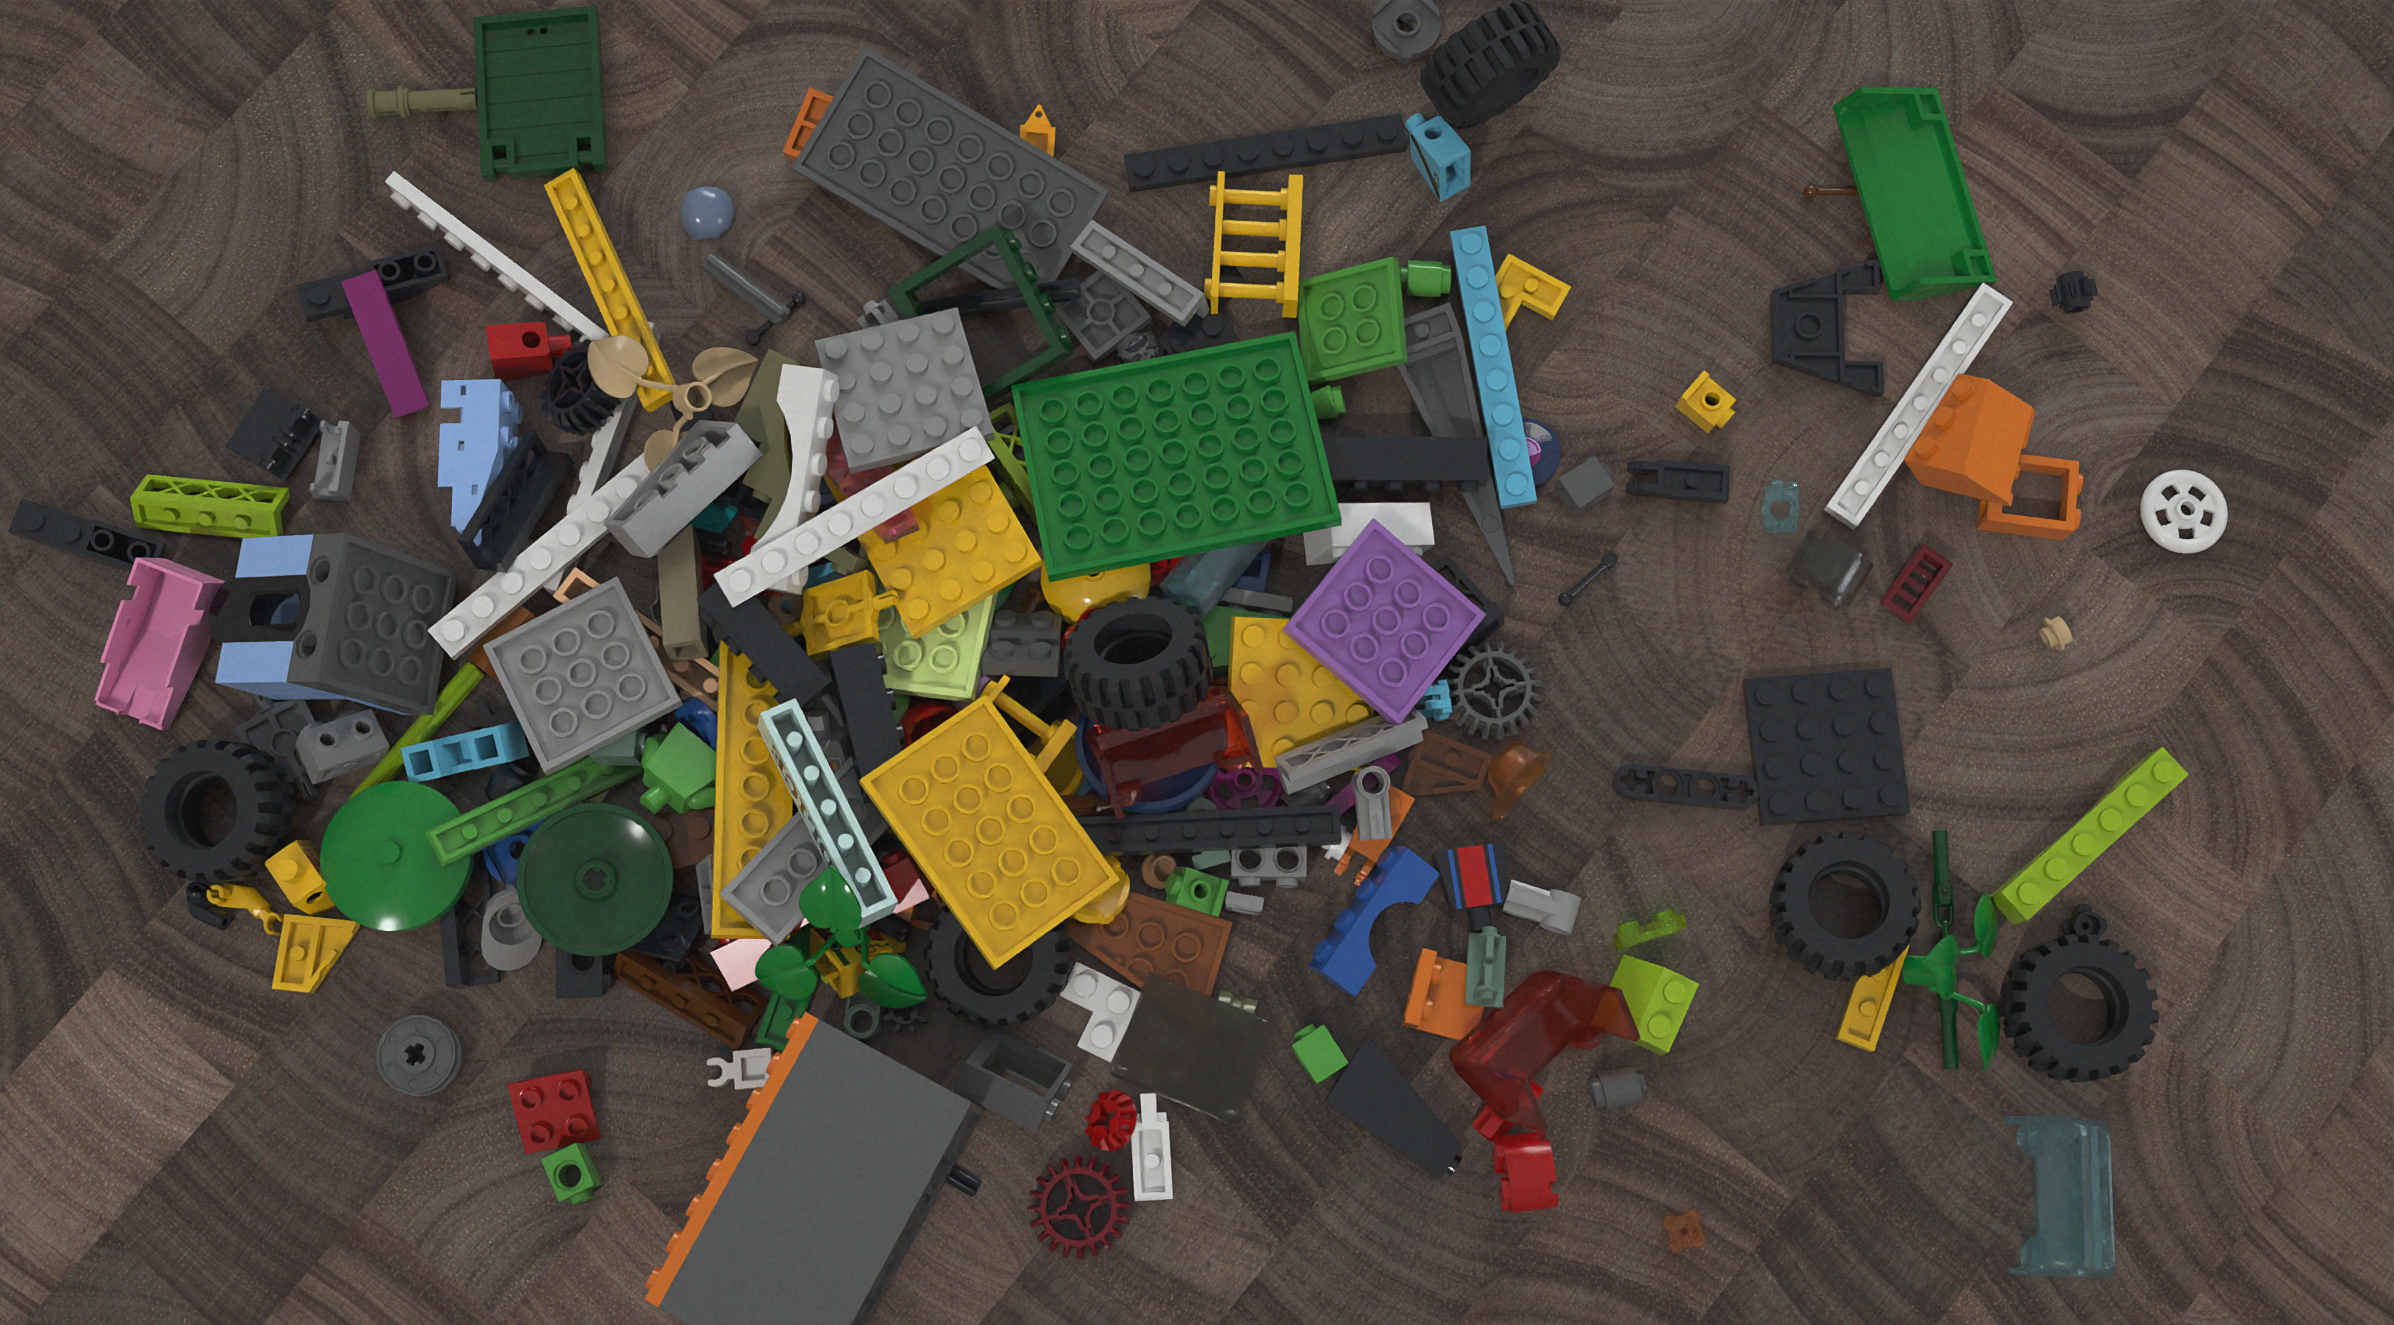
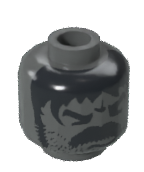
(1139, 347)

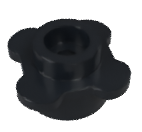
(2084, 914)

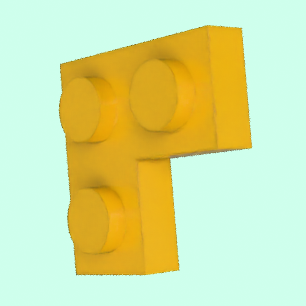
(1529, 286)

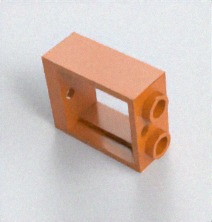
(1992, 519)

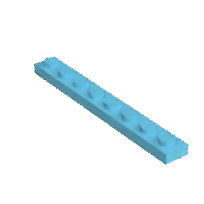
(1493, 367)

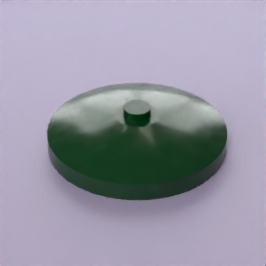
(594, 879)

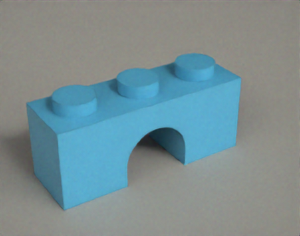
(465, 752)

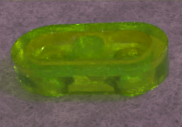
(1664, 924)

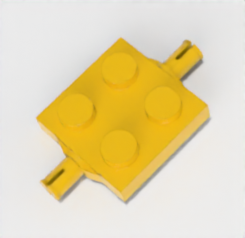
(841, 614)

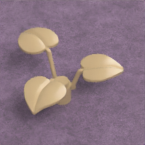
(721, 372)

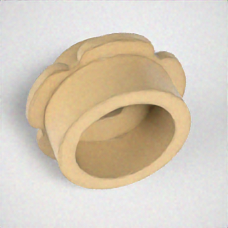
(2055, 633)

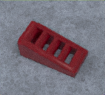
(1931, 557)

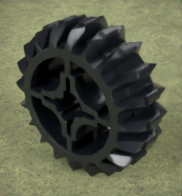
(573, 397)

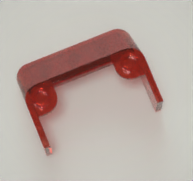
(1210, 733)
(1529, 1032)

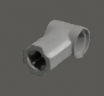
(1374, 808)
(1551, 909)

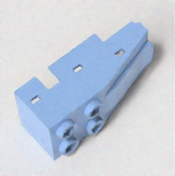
(489, 436)

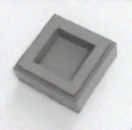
(1244, 903)

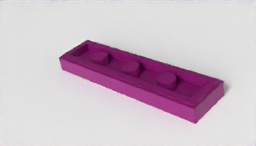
(386, 343)

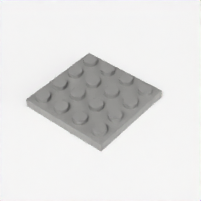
(903, 389)
(582, 675)

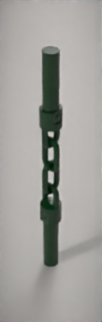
(1943, 897)

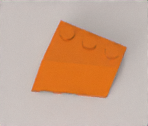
(1973, 441)

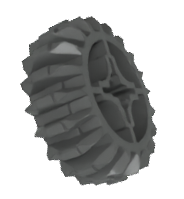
(1507, 687)

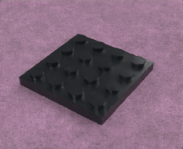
(1826, 747)

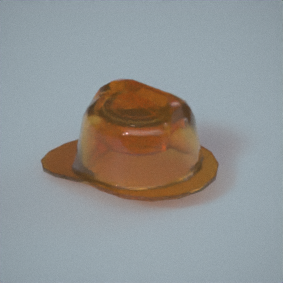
(1514, 772)

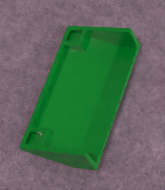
(1913, 192)

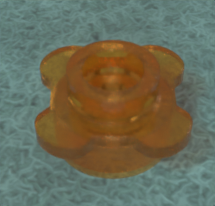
(1694, 1235)

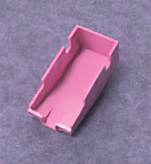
(157, 641)

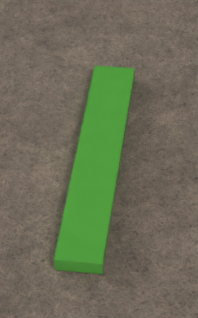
(525, 808)

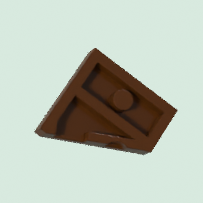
(1444, 767)

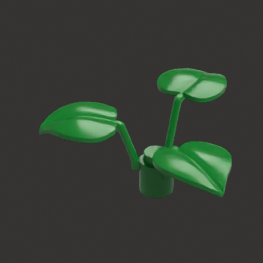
(833, 904)
(1939, 973)

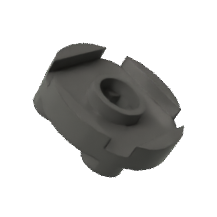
(1406, 45)

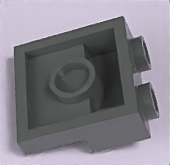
(1023, 644)

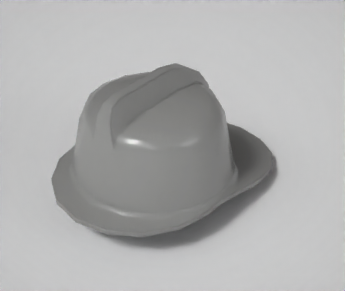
(507, 935)

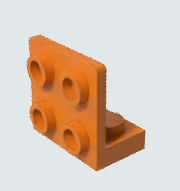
(1438, 998)

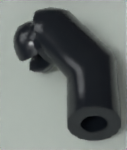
(203, 909)

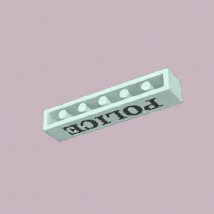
(825, 808)

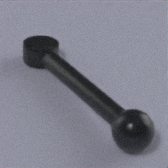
(753, 337)
(1608, 561)

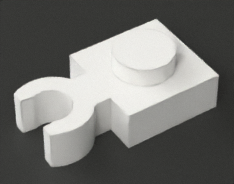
(746, 1069)

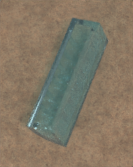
(1205, 577)

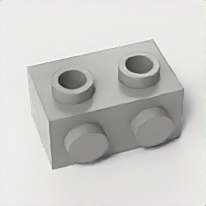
(341, 745)

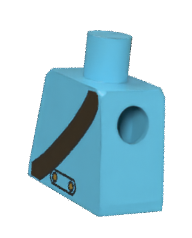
(1439, 155)

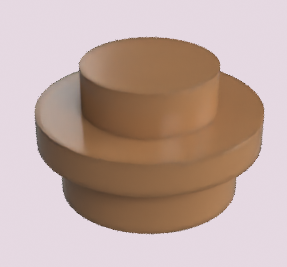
(1157, 869)

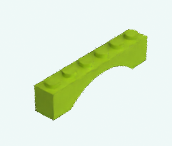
(2089, 837)

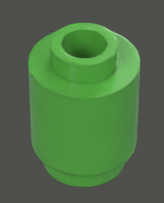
(1425, 278)

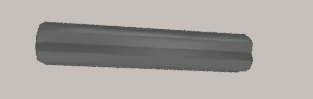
(746, 289)

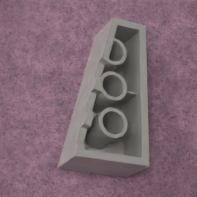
(682, 486)

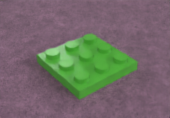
(1351, 321)

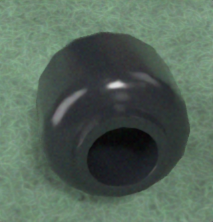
(509, 778)

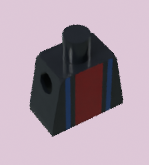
(1473, 880)

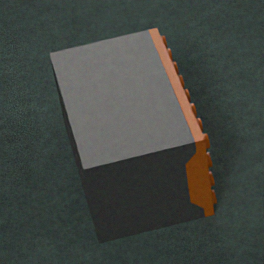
(815, 1189)

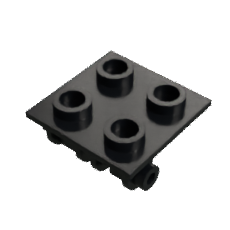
(275, 434)
(675, 932)

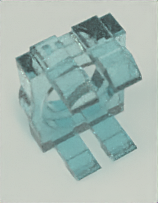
(1790, 496)

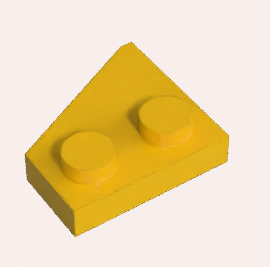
(309, 951)

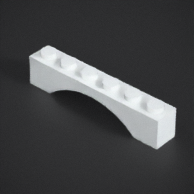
(807, 403)

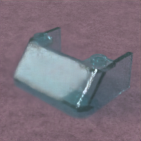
(2070, 1197)

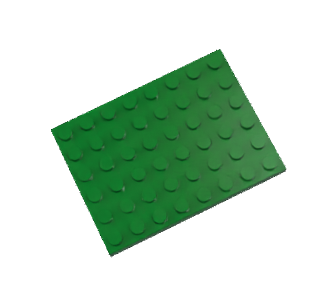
(1174, 456)

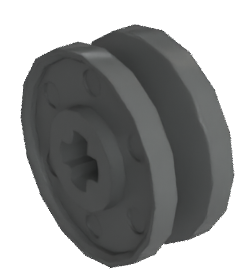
(401, 1067)

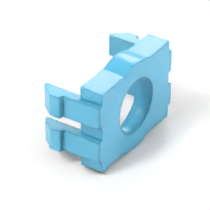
(1436, 701)

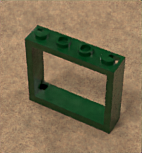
(1025, 278)

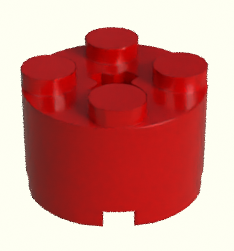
(1526, 1172)

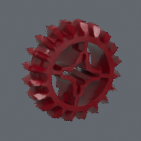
(1047, 1218)

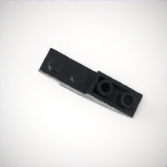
(401, 274)
(82, 537)

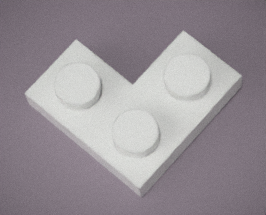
(1111, 1008)

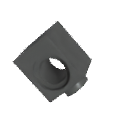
(1585, 486)

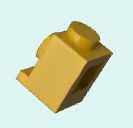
(1694, 406)

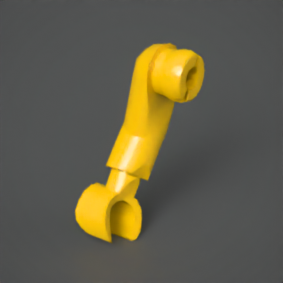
(247, 898)

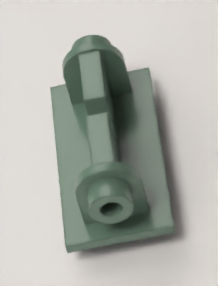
(1485, 968)

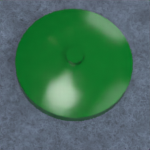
(382, 863)

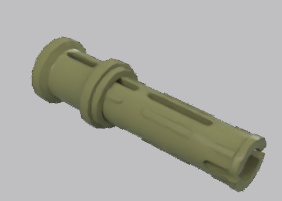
(406, 102)

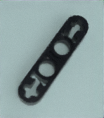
(1685, 787)

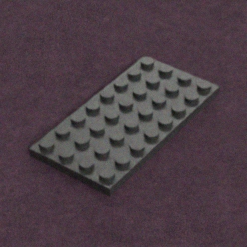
(945, 172)

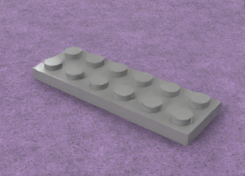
(771, 883)

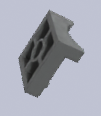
(1101, 316)

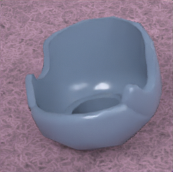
(706, 212)

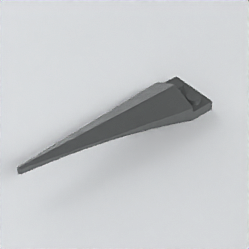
(1444, 396)

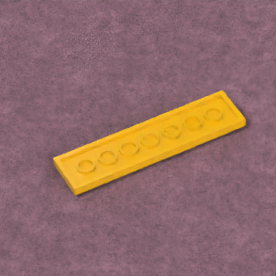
(749, 789)

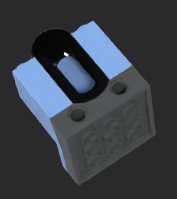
(332, 622)

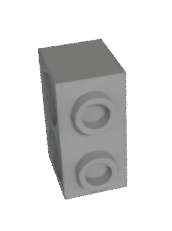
(1269, 869)

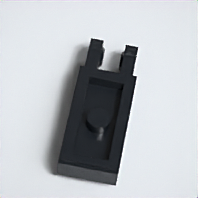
(1681, 480)

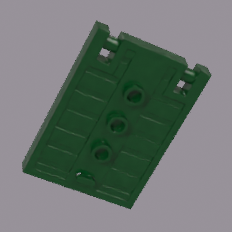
(540, 92)

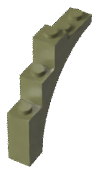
(771, 474)

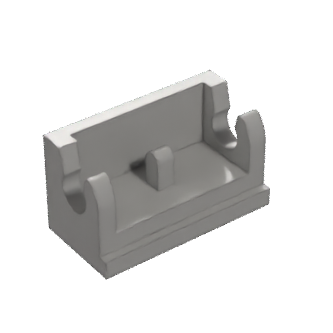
(336, 462)

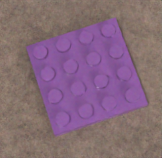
(1384, 622)

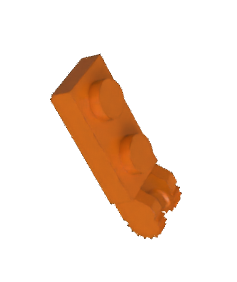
(1399, 806)

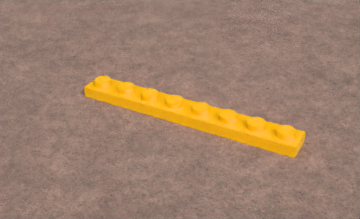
(607, 278)

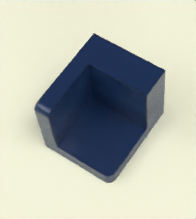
(1255, 575)

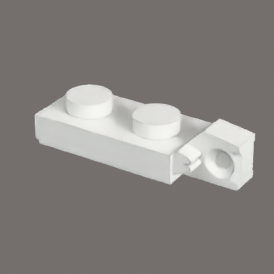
(1151, 1153)

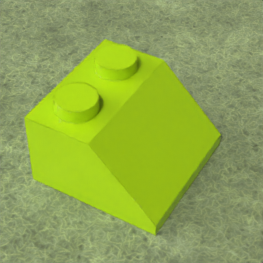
(1655, 999)

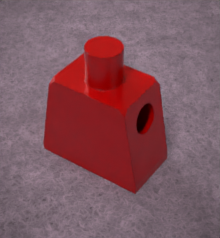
(523, 349)

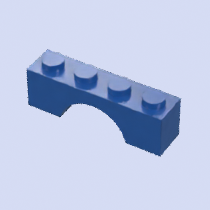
(1345, 954)

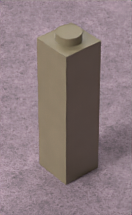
(679, 587)

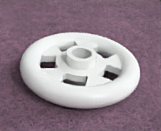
(2168, 535)

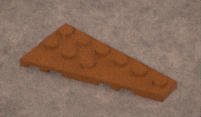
(1157, 940)

